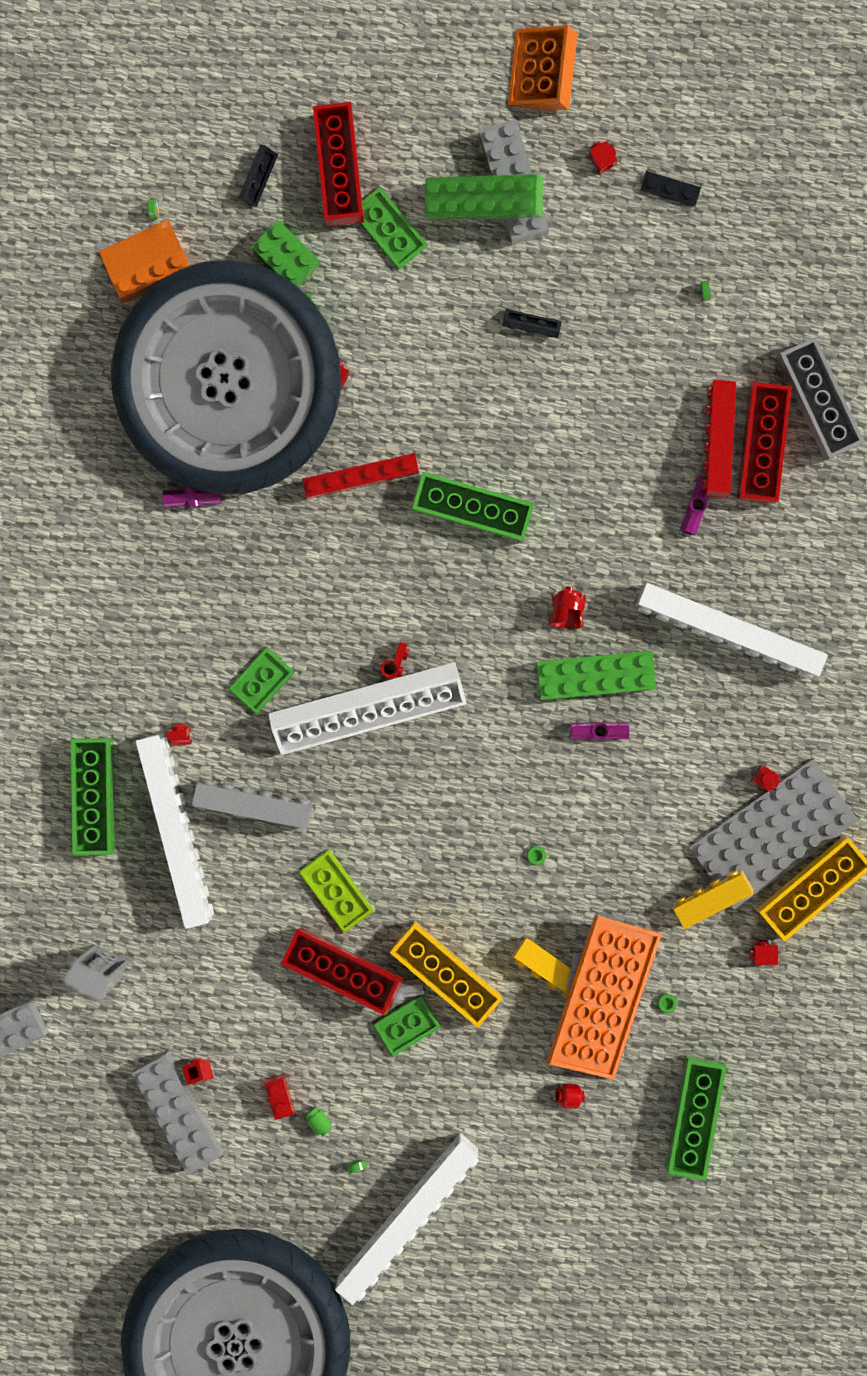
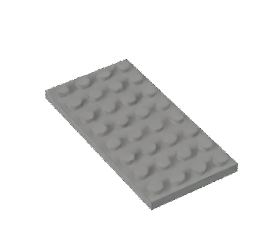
(776, 829)

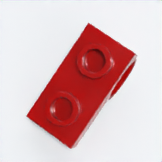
(402, 653)
(179, 734)

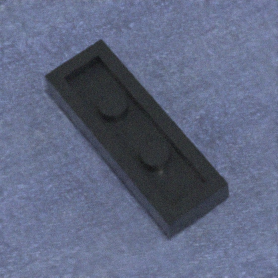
(258, 175)
(670, 188)
(531, 323)

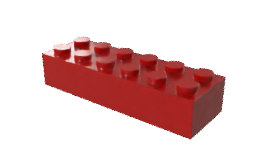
(338, 164)
(764, 442)
(342, 971)

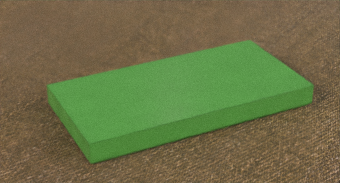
(391, 229)

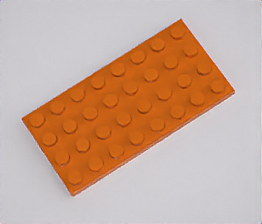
(604, 997)

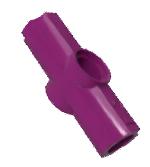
(189, 497)
(693, 517)
(613, 730)

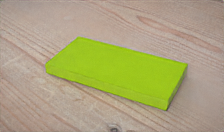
(336, 891)

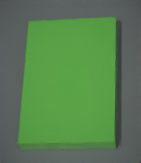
(261, 680)
(406, 1025)

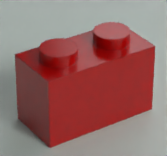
(279, 1096)

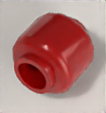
(569, 1096)

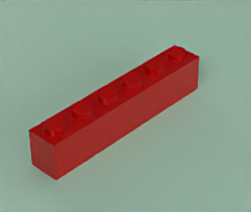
(720, 439)
(360, 476)

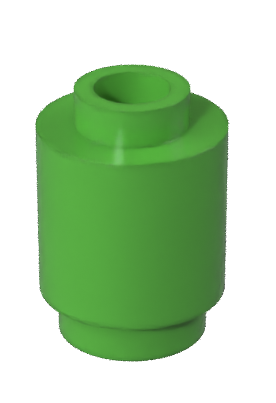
(318, 1121)

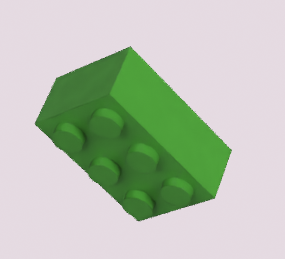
(285, 254)

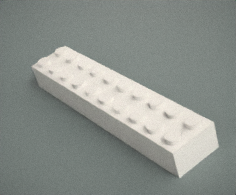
(730, 630)
(367, 708)
(174, 830)
(406, 1219)

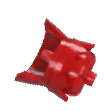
(567, 609)

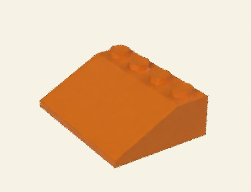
(543, 68)
(143, 260)

